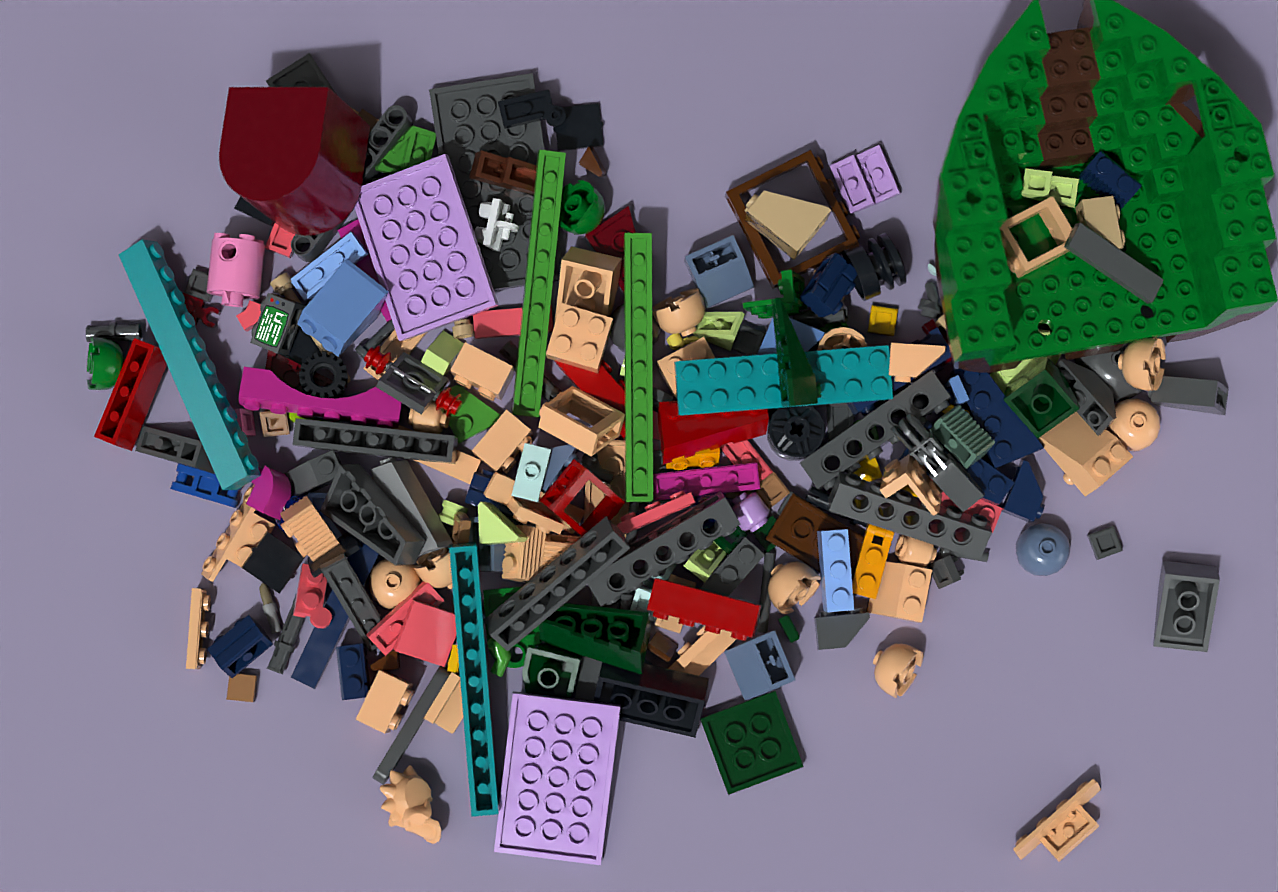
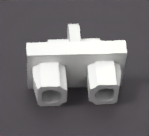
(498, 224)

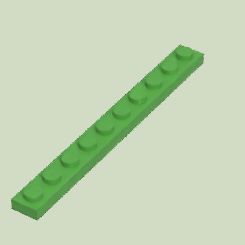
(538, 283)
(638, 367)

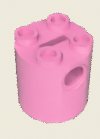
(235, 268)

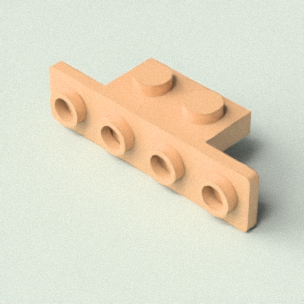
(524, 510)
(236, 543)
(699, 656)
(1065, 827)

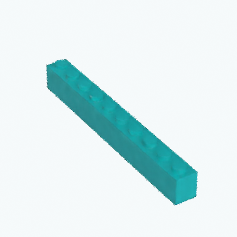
(190, 365)
(473, 679)

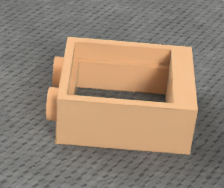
(1057, 226)
(604, 419)

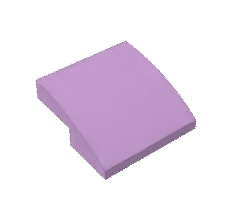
(865, 179)

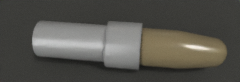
(270, 609)

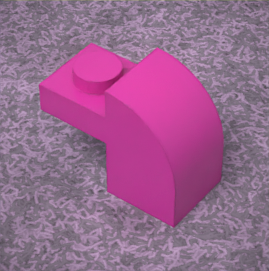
(270, 492)

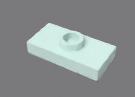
(531, 472)

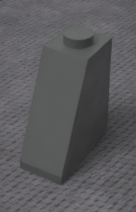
(1191, 395)

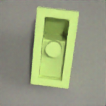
(705, 561)

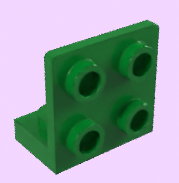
(790, 287)

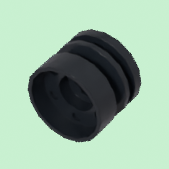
(879, 264)
(792, 446)

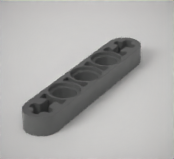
(411, 726)

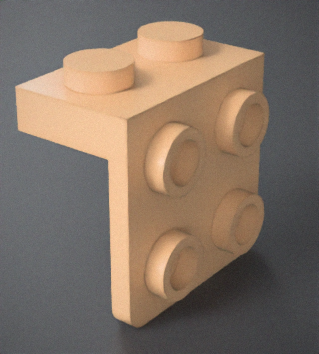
(910, 472)

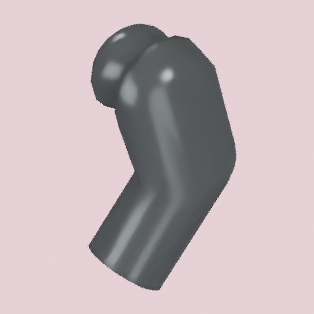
(593, 465)

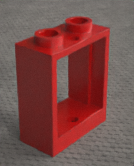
(574, 478)

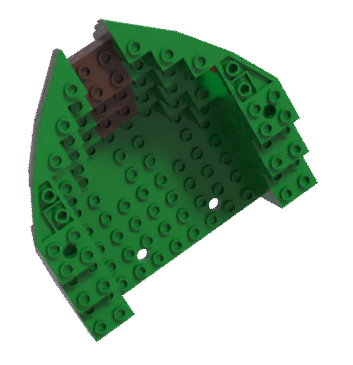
(1053, 108)

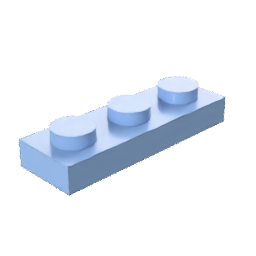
(317, 273)

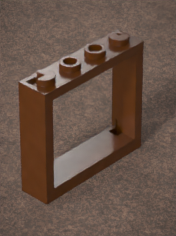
(755, 240)

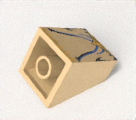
(786, 220)

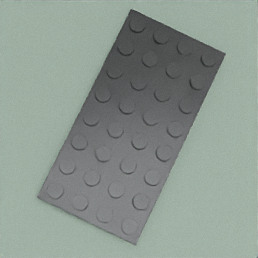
(471, 121)

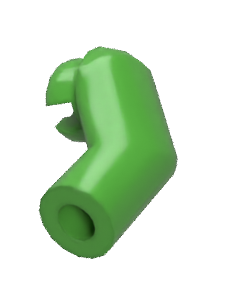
(501, 655)

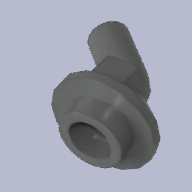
(930, 307)

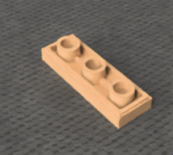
(197, 628)

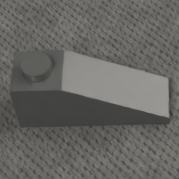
(173, 448)
(313, 474)

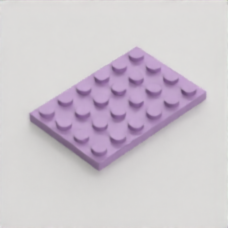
(424, 248)
(557, 778)

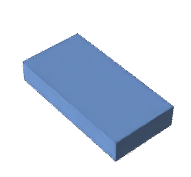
(956, 391)

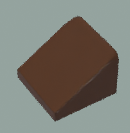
(592, 162)
(662, 646)
(388, 662)

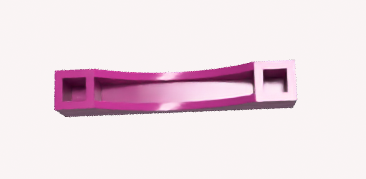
(265, 390)

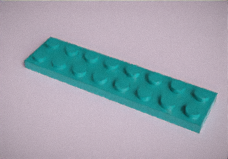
(754, 380)

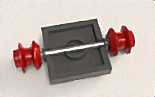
(412, 382)

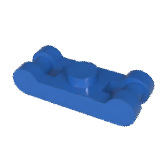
(204, 486)

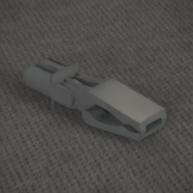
(943, 467)

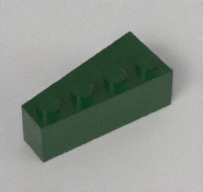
(600, 634)

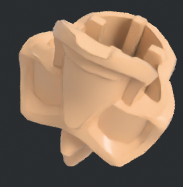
(410, 805)

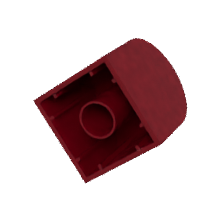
(294, 154)

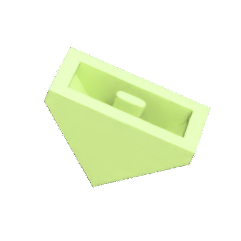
(720, 328)
(442, 353)
(496, 527)

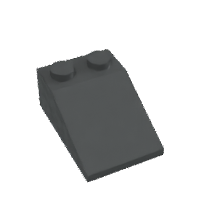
(1185, 606)

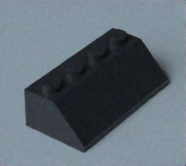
(655, 698)

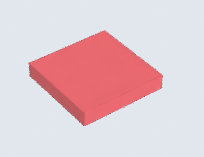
(427, 633)

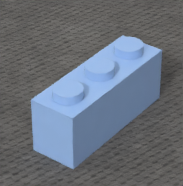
(835, 570)

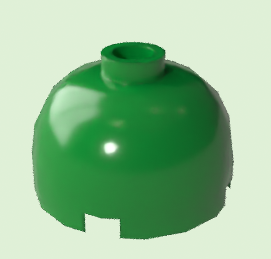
(581, 208)
(104, 363)

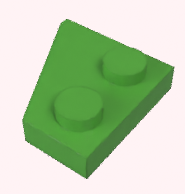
(409, 150)
(472, 416)

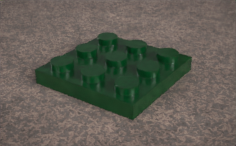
(751, 742)

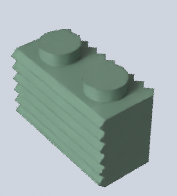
(962, 436)

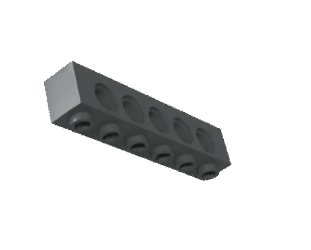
(375, 441)
(815, 464)
(665, 535)
(970, 542)
(556, 583)

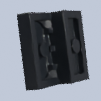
(348, 545)

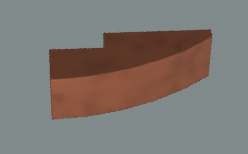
(504, 172)

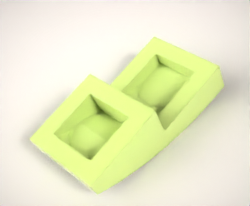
(1042, 185)

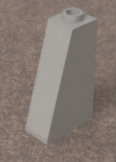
(407, 494)

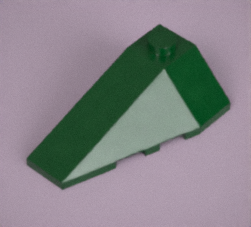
(795, 373)
(550, 671)

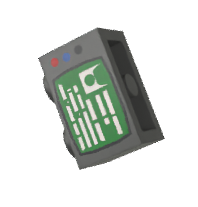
(277, 324)

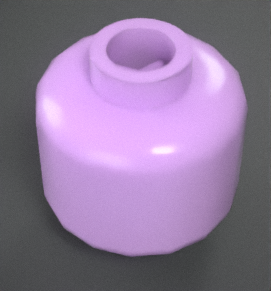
(750, 511)

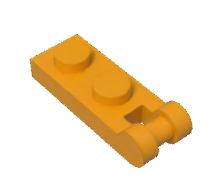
(871, 562)

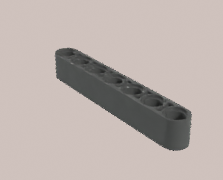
(383, 128)

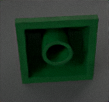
(1041, 398)

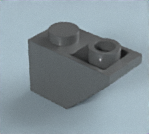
(839, 630)

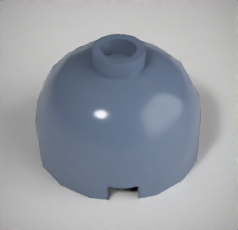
(1042, 549)

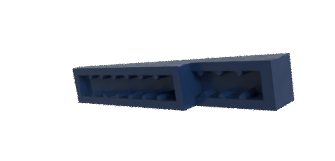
(324, 641)

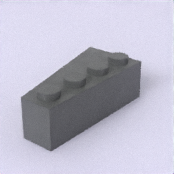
(371, 516)

